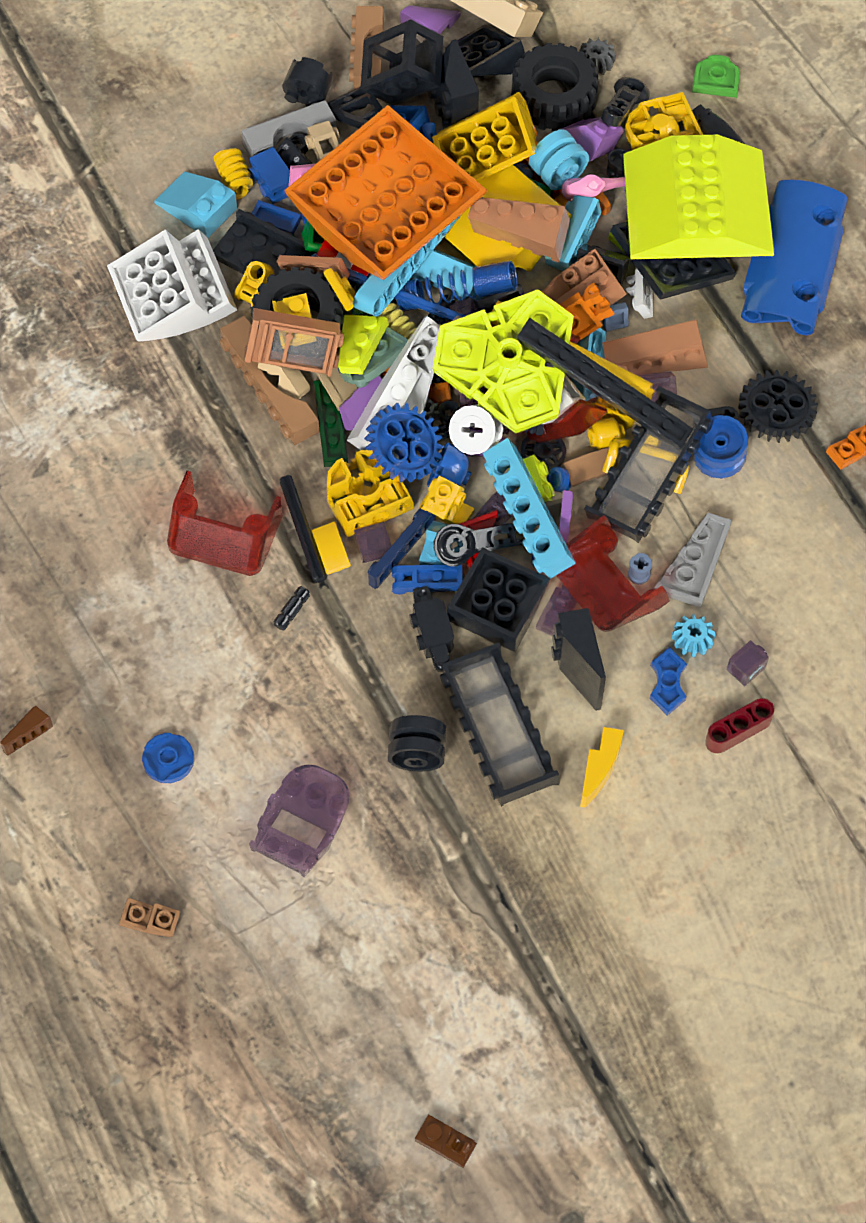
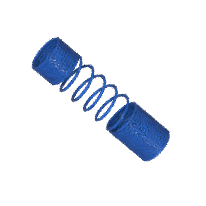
(487, 280)

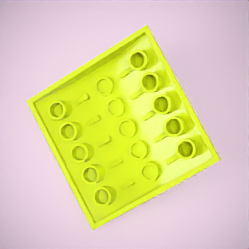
(697, 199)

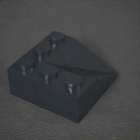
(458, 92)
(497, 599)

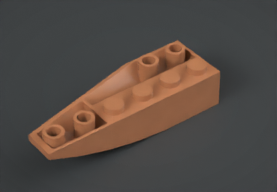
(580, 275)

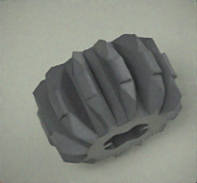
(600, 53)

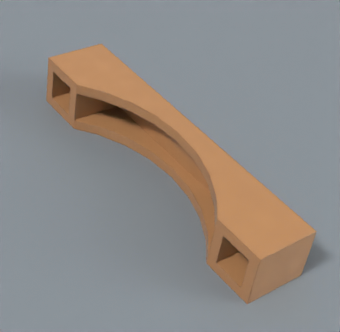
(293, 415)

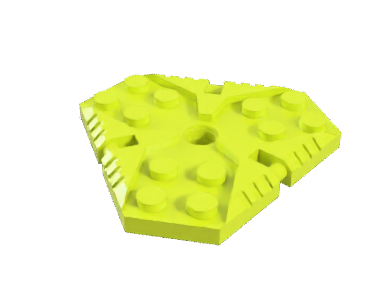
(520, 387)

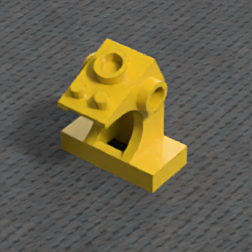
(443, 497)

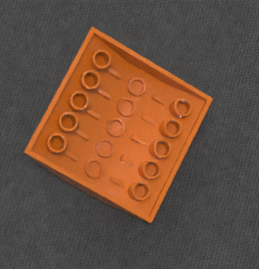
(383, 194)

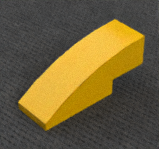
(601, 764)

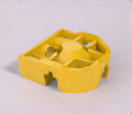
(670, 111)
(351, 509)

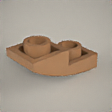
(587, 467)
(148, 918)

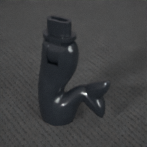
(713, 124)

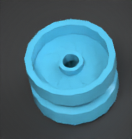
(558, 159)

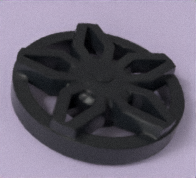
(544, 452)

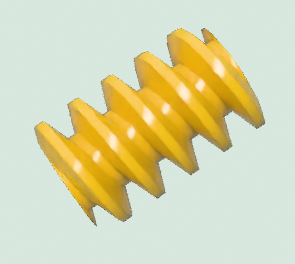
(233, 171)

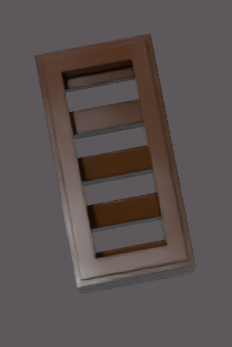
(27, 729)

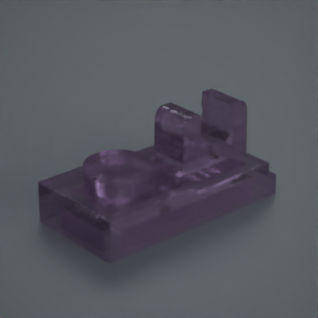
(559, 602)

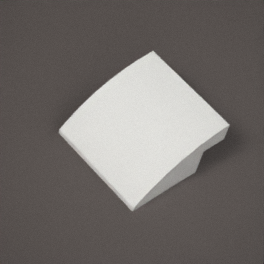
(171, 286)

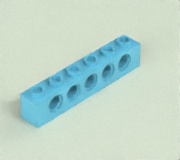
(557, 556)

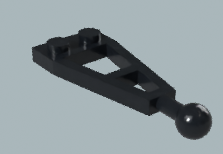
(351, 101)

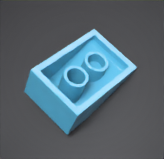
(198, 202)

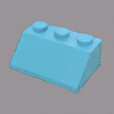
(582, 223)

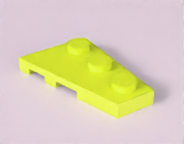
(360, 341)

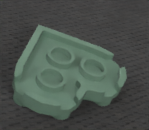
(383, 357)

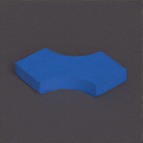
(668, 691)

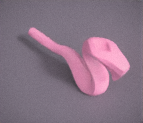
(589, 186)

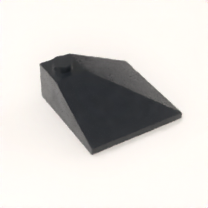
(490, 51)

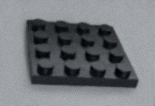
(676, 275)

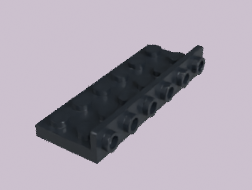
(259, 241)

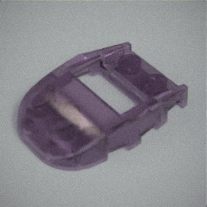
(312, 796)

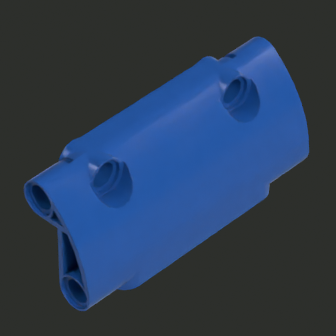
(806, 244)

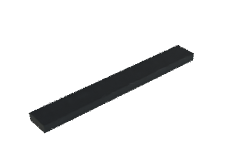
(604, 384)

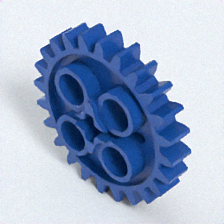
(403, 442)

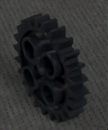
(777, 406)

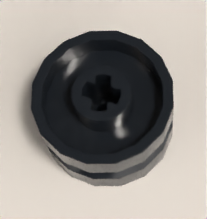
(417, 743)

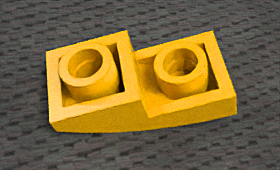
(331, 548)

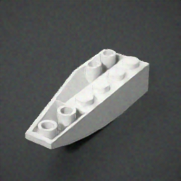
(404, 382)

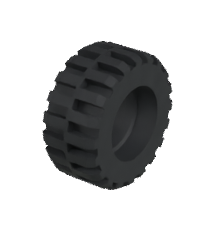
(562, 65)
(297, 283)

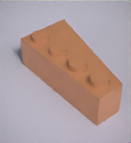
(522, 224)
(659, 350)

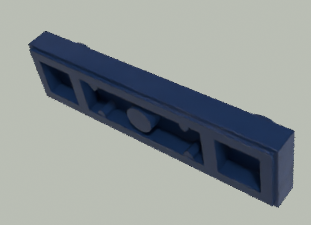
(381, 570)

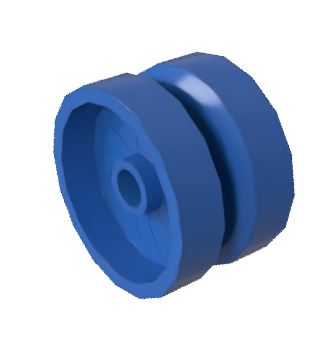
(723, 448)

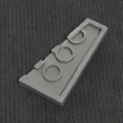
(694, 567)

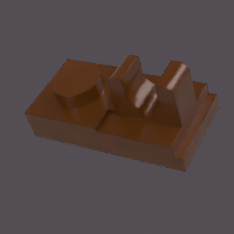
(445, 1141)

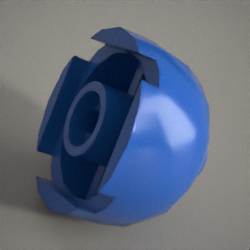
(451, 466)

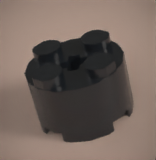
(306, 82)

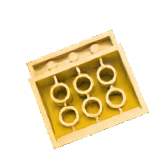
(490, 138)
(482, 250)

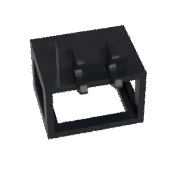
(410, 71)

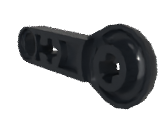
(628, 93)
(471, 541)

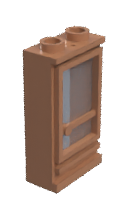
(293, 341)

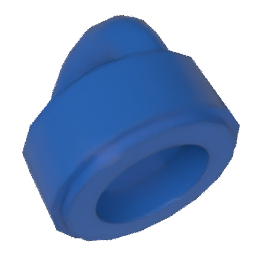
(559, 479)

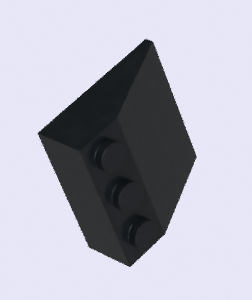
(579, 654)

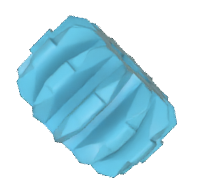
(703, 635)

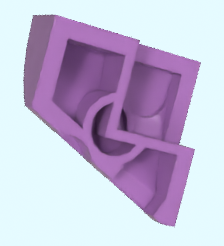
(431, 18)
(355, 405)

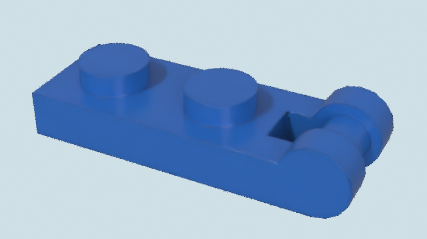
(435, 577)

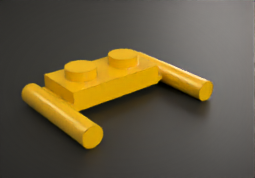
(342, 289)

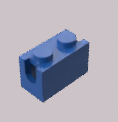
(270, 174)

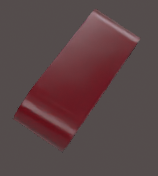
(746, 716)

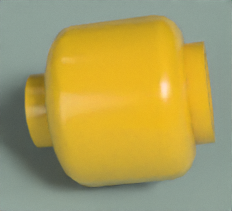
(603, 432)

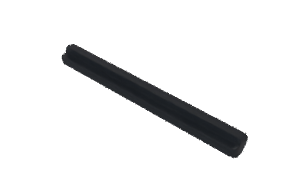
(302, 528)

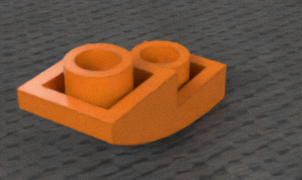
(849, 449)

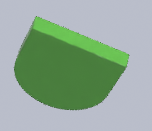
(716, 77)

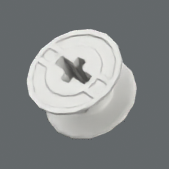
(471, 441)

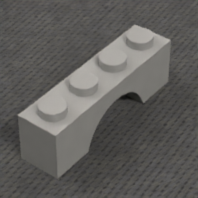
(270, 133)

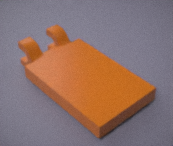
(586, 316)

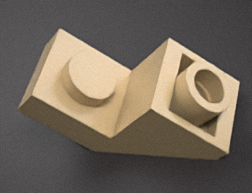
(290, 380)

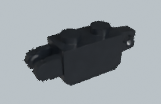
(432, 626)

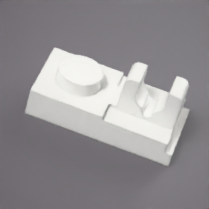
(642, 294)

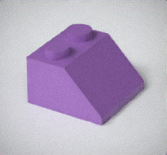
(595, 136)

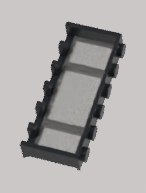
(648, 470)
(498, 724)

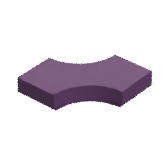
(566, 514)

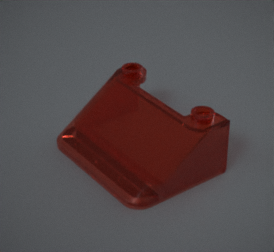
(600, 584)

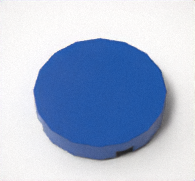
(168, 758)

